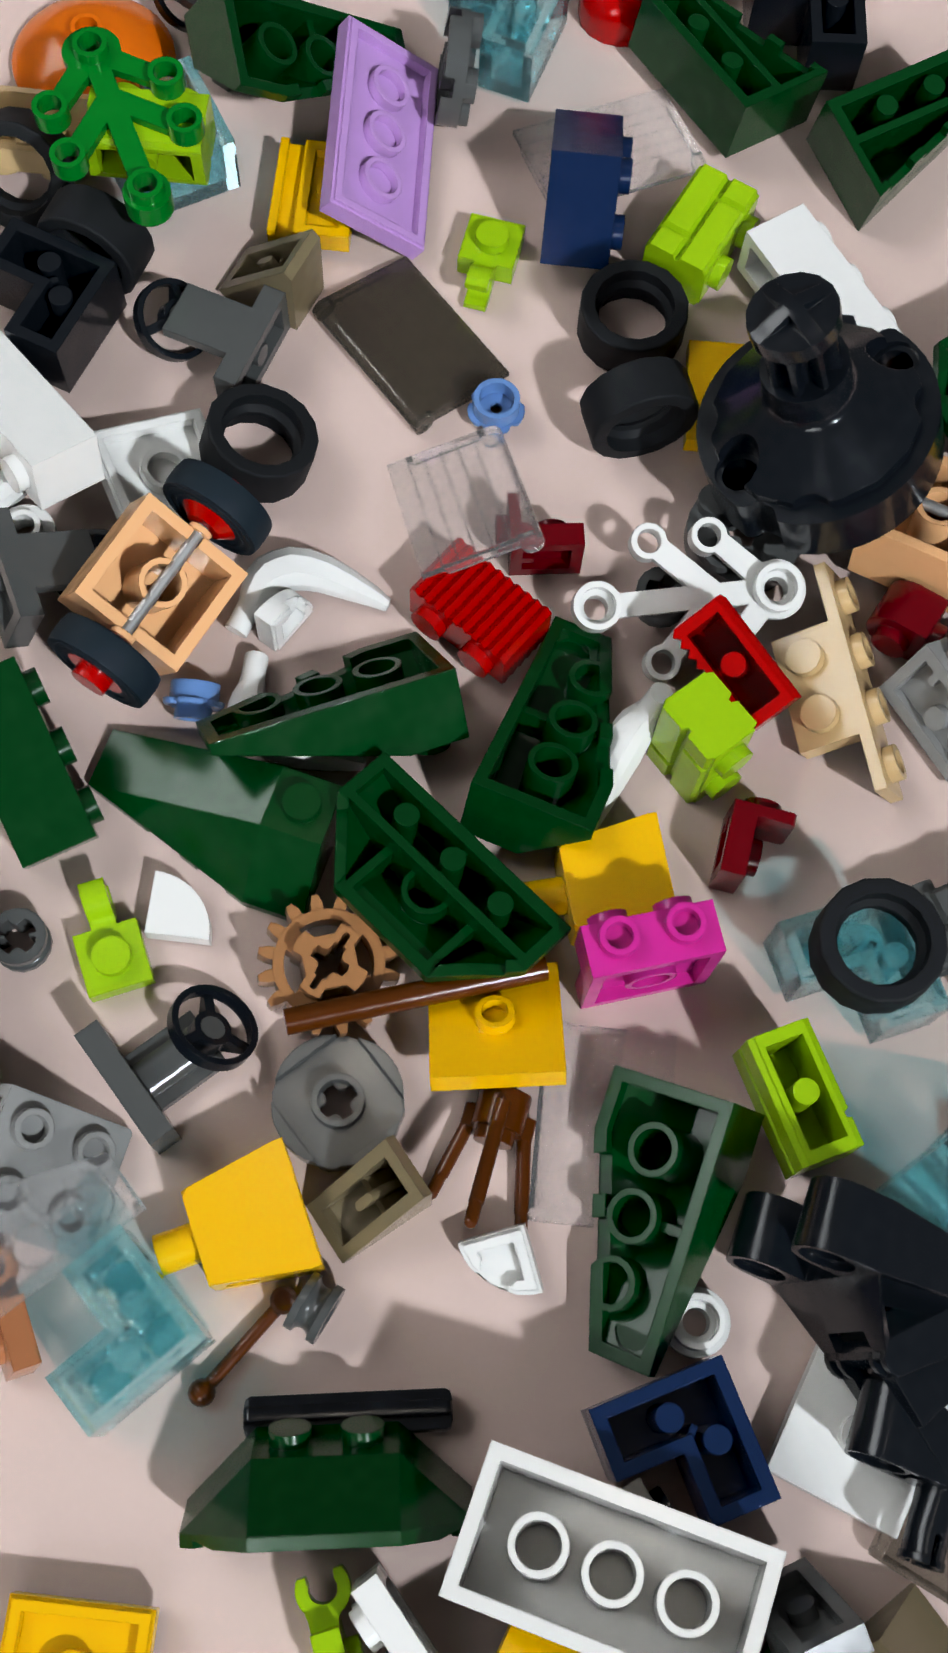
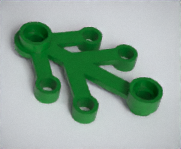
(95, 59)

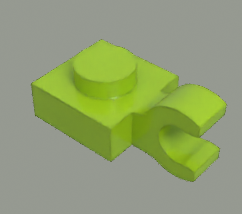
(488, 255)
(113, 952)
(324, 1617)

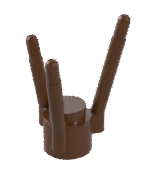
(498, 1120)

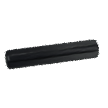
(415, 1408)

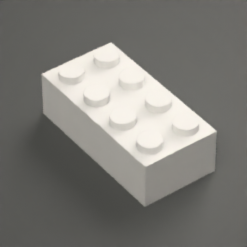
(605, 1565)

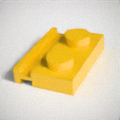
(298, 194)

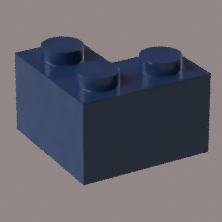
(585, 176)
(697, 1422)

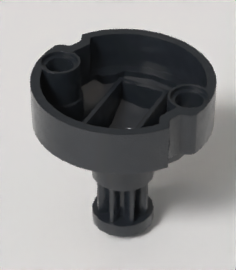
(819, 423)

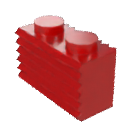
(482, 617)
(729, 648)

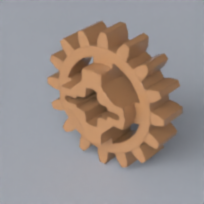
(303, 947)

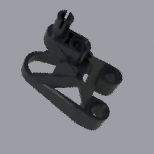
(838, 1271)

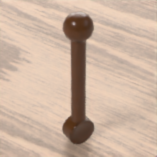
(203, 1390)

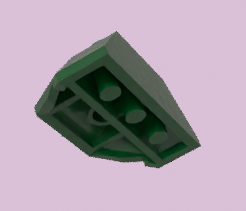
(433, 884)
(326, 1490)

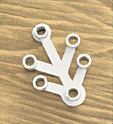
(696, 590)

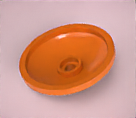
(38, 49)

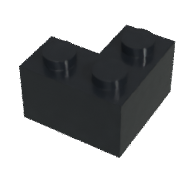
(823, 31)
(60, 300)

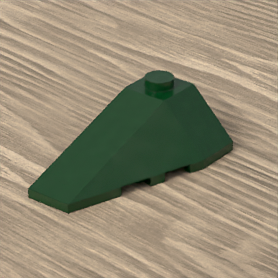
(270, 45)
(385, 699)
(552, 751)
(233, 817)
(662, 1200)

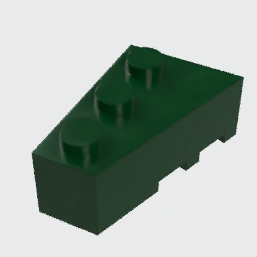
(723, 72)
(883, 135)
(37, 793)

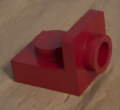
(560, 554)
(742, 839)

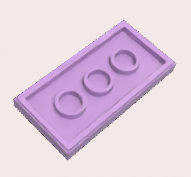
(379, 139)

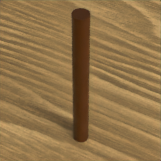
(399, 999)

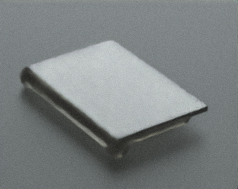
(409, 342)

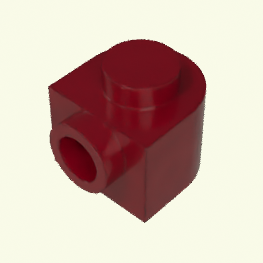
(906, 619)

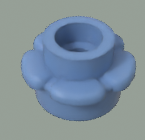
(500, 394)
(193, 699)

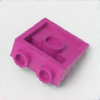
(647, 951)

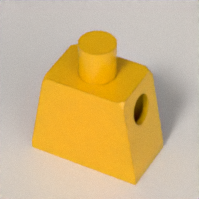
(614, 870)
(244, 1224)

